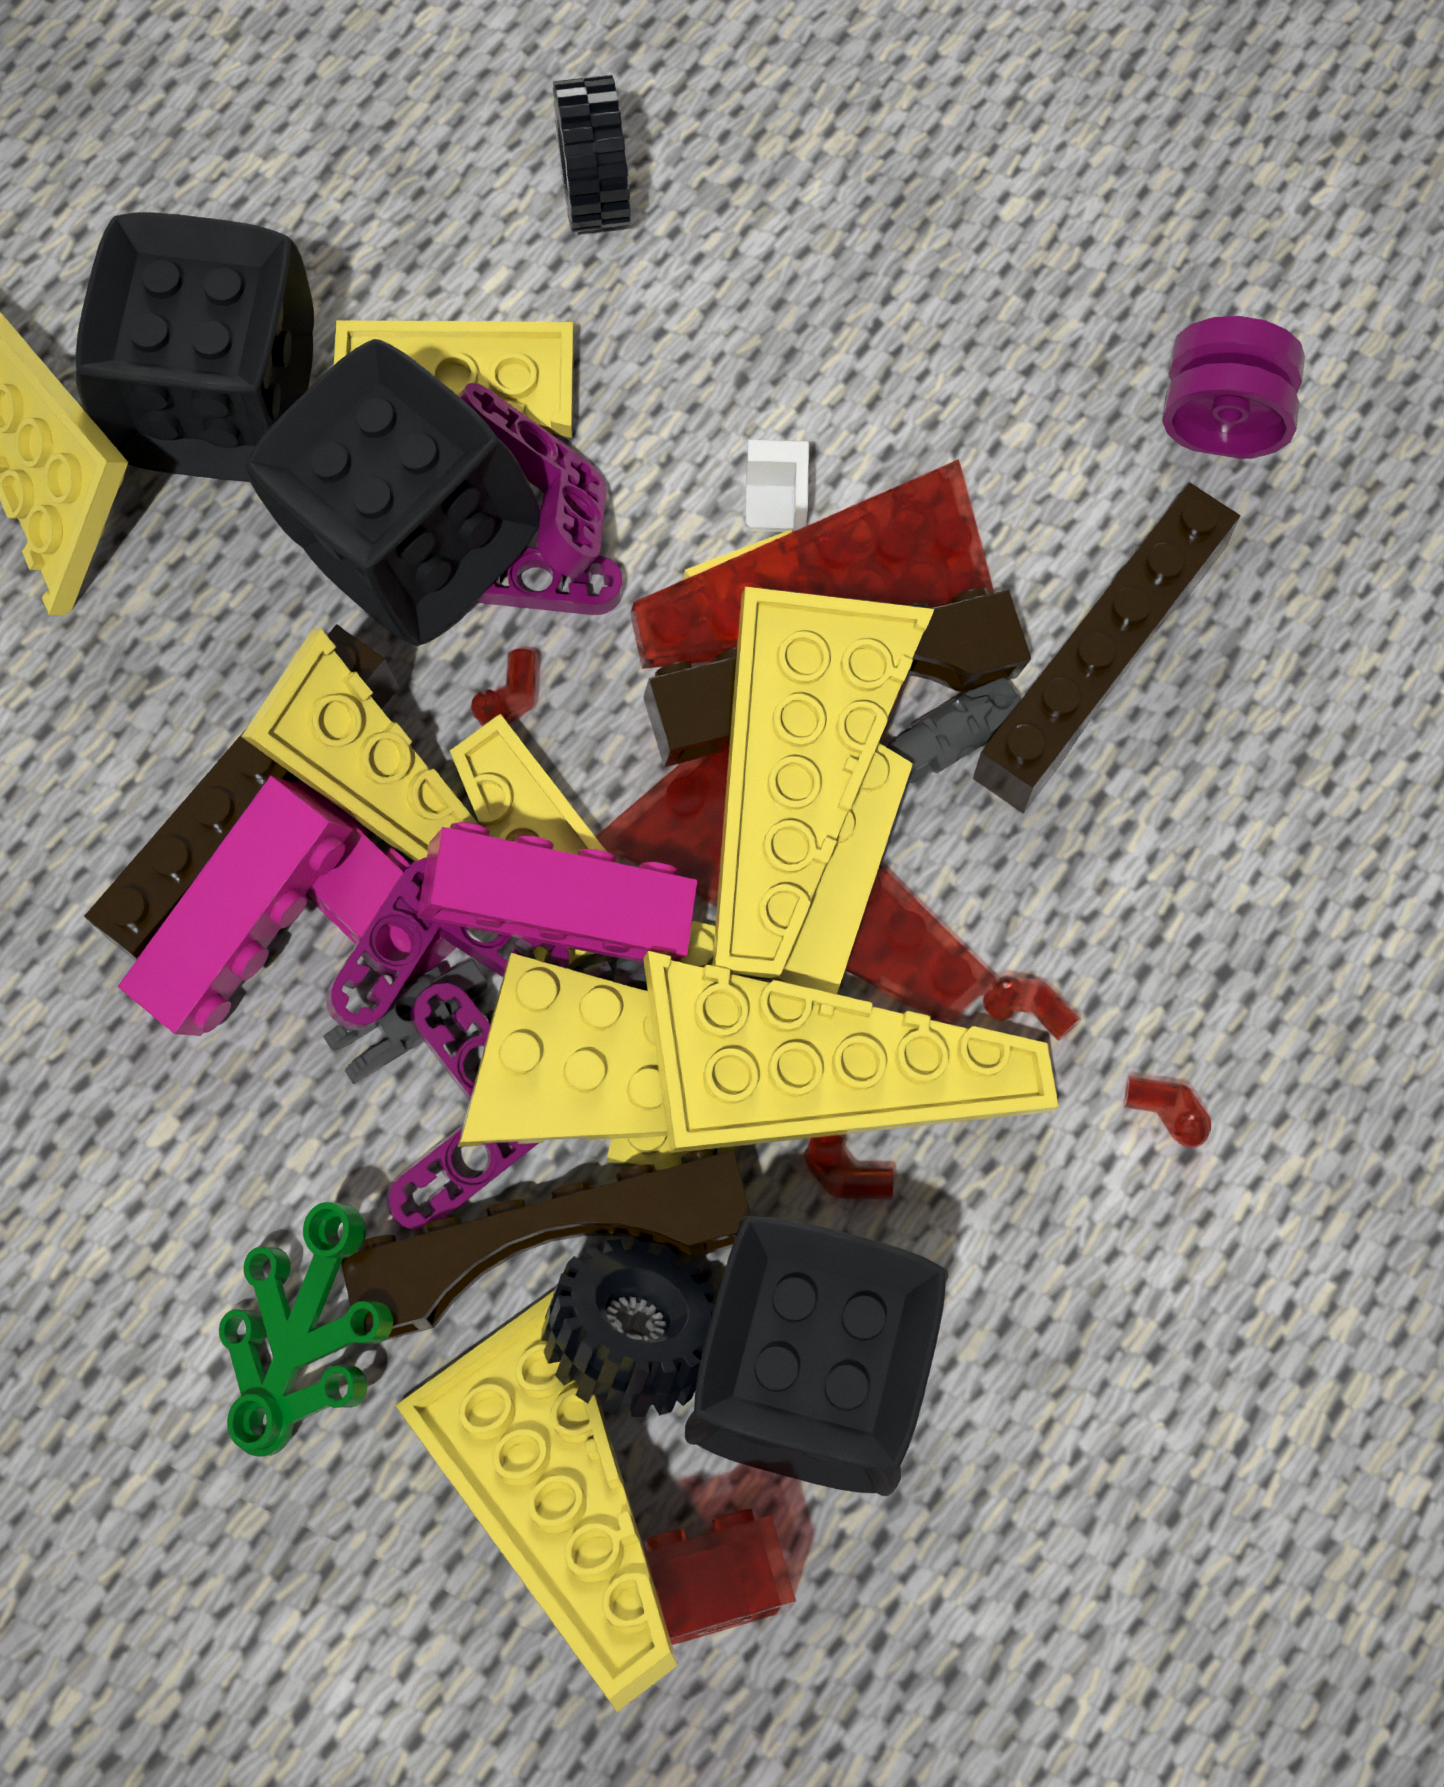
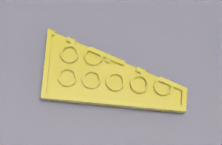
(53, 471)
(803, 730)
(565, 1061)
(802, 1063)
(550, 1498)

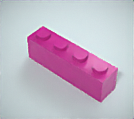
(358, 888)
(556, 895)
(236, 908)

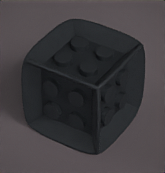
(193, 340)
(395, 490)
(817, 1355)

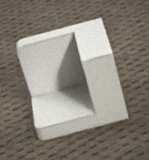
(776, 485)

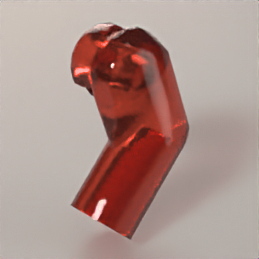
(515, 696)
(1033, 997)
(1175, 1107)
(842, 1176)

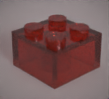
(719, 1576)

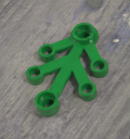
(294, 1336)

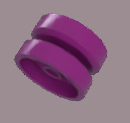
(1234, 387)

